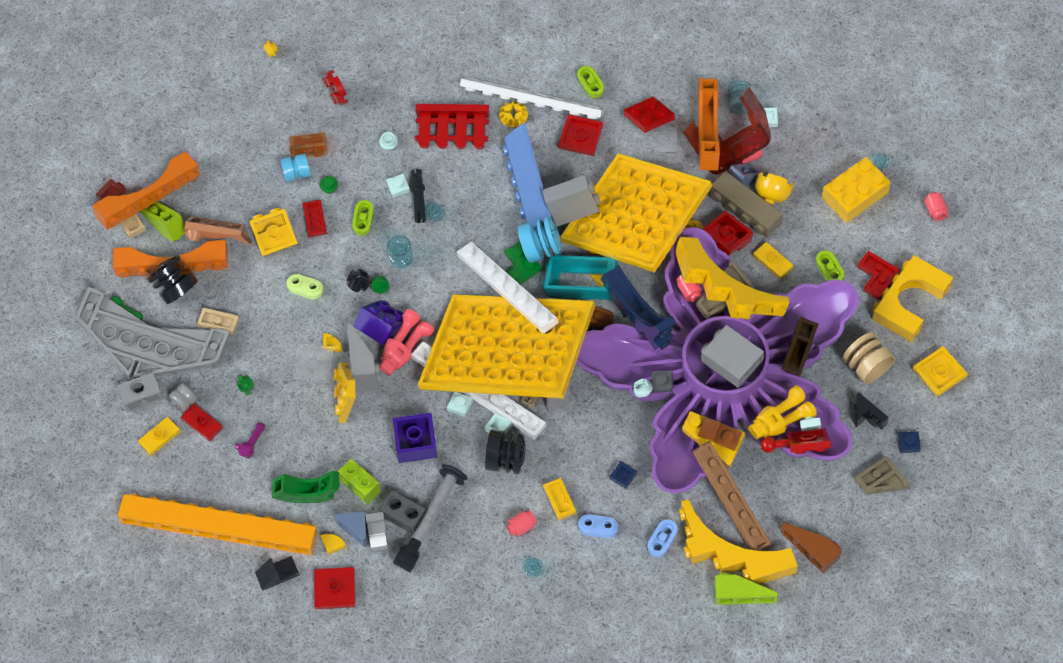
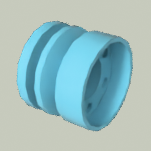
(536, 240)

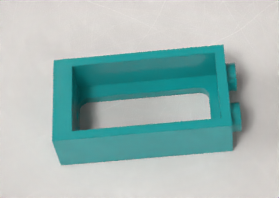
(576, 265)

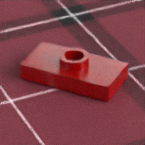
(314, 218)
(201, 422)

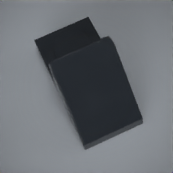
(865, 409)
(275, 573)

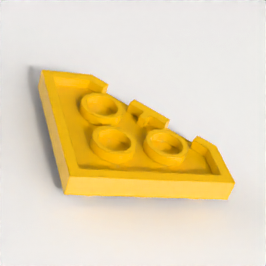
(344, 391)

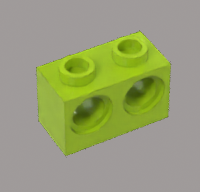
(359, 481)

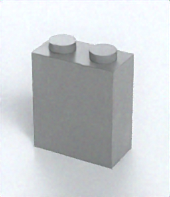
(571, 200)
(731, 356)

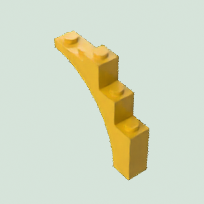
(719, 286)
(756, 565)

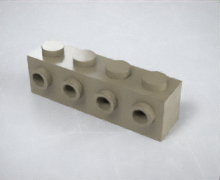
(746, 204)

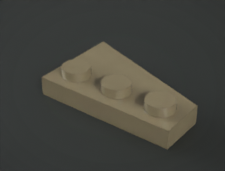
(712, 308)

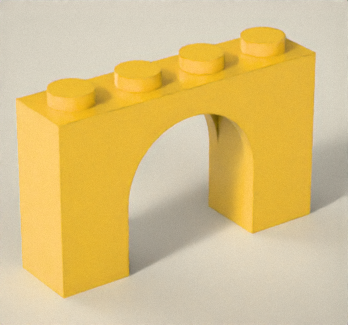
(915, 274)

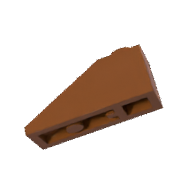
(815, 547)

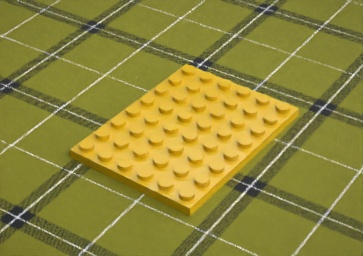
(496, 350)

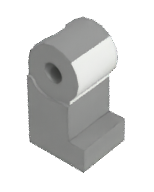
(377, 531)

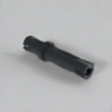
(418, 195)

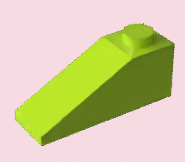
(165, 221)
(738, 590)

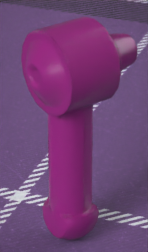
(246, 449)

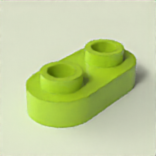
(590, 83)
(363, 219)
(831, 268)

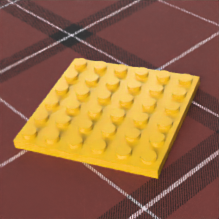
(639, 212)

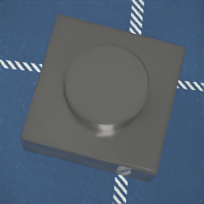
(662, 381)

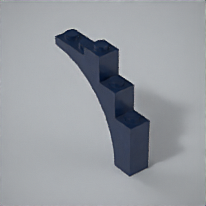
(642, 315)

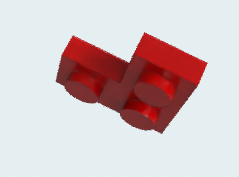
(881, 272)

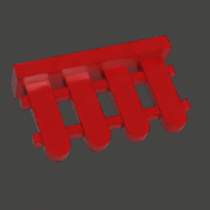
(452, 114)

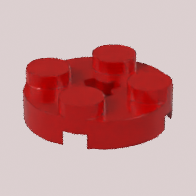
(336, 88)

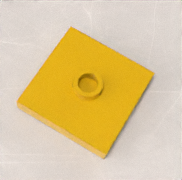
(940, 371)

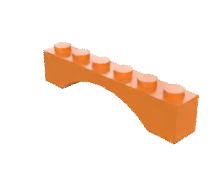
(707, 124)
(116, 209)
(208, 256)

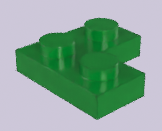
(522, 268)

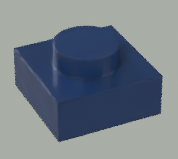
(909, 442)
(623, 475)

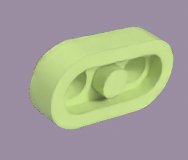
(303, 286)

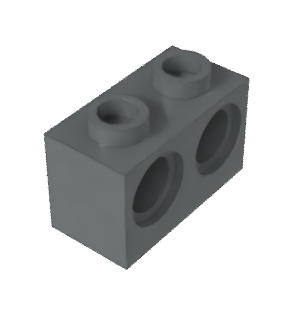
(400, 516)

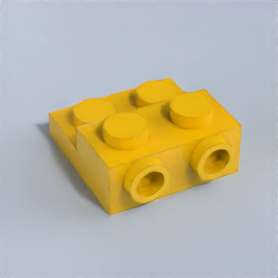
(273, 231)

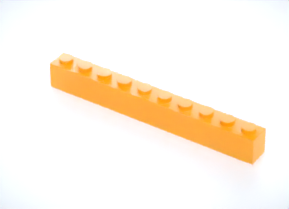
(218, 524)

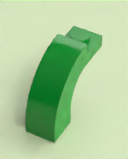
(306, 490)

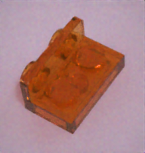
(309, 144)

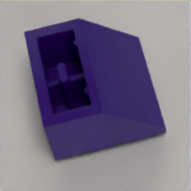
(379, 321)

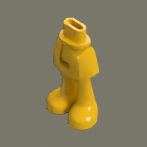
(771, 423)

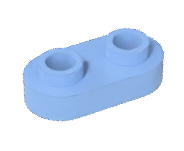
(598, 527)
(661, 539)

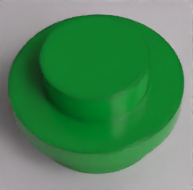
(329, 184)
(380, 285)

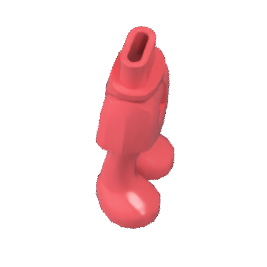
(395, 352)

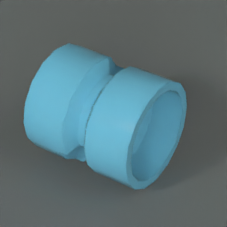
(295, 167)

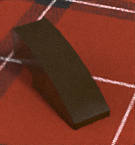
(799, 346)

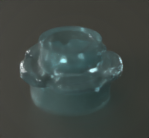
(881, 161)
(434, 207)
(533, 562)

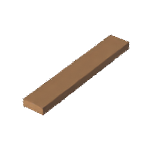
(731, 497)

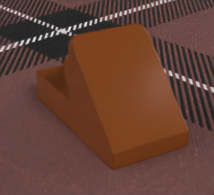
(601, 318)
(719, 434)

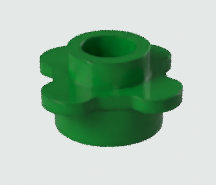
(245, 384)

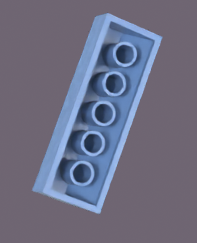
(525, 175)

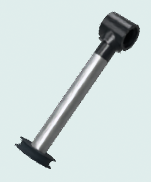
(409, 554)

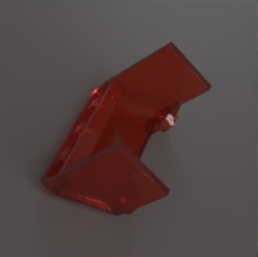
(744, 142)

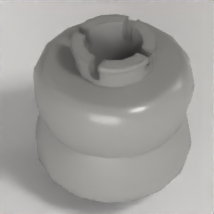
(183, 397)

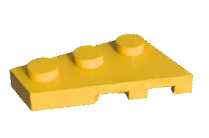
(692, 427)

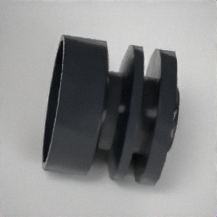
(172, 279)
(505, 451)

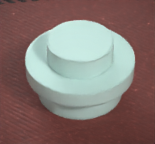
(388, 141)
(642, 388)

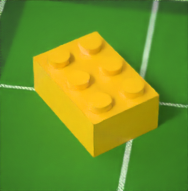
(856, 189)

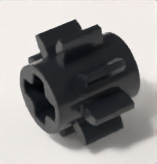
(358, 280)

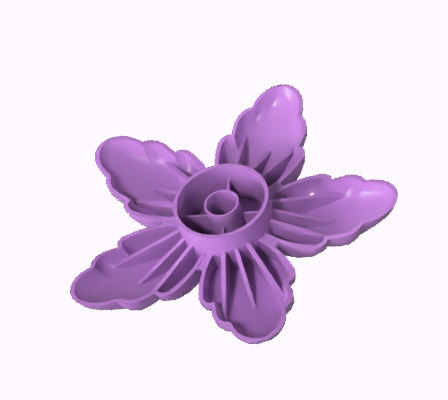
(624, 356)

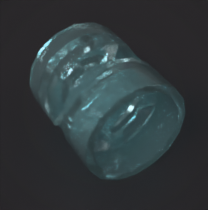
(734, 92)
(400, 252)

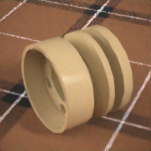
(869, 358)

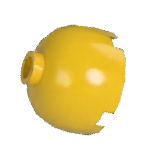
(773, 188)

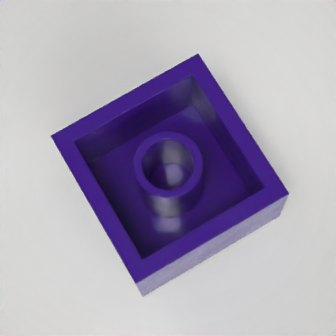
(415, 437)

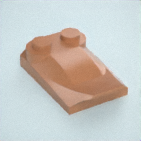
(208, 228)

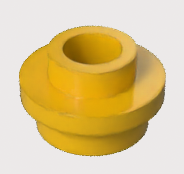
(271, 48)

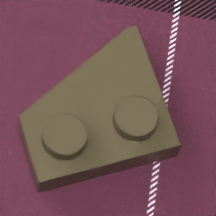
(881, 478)

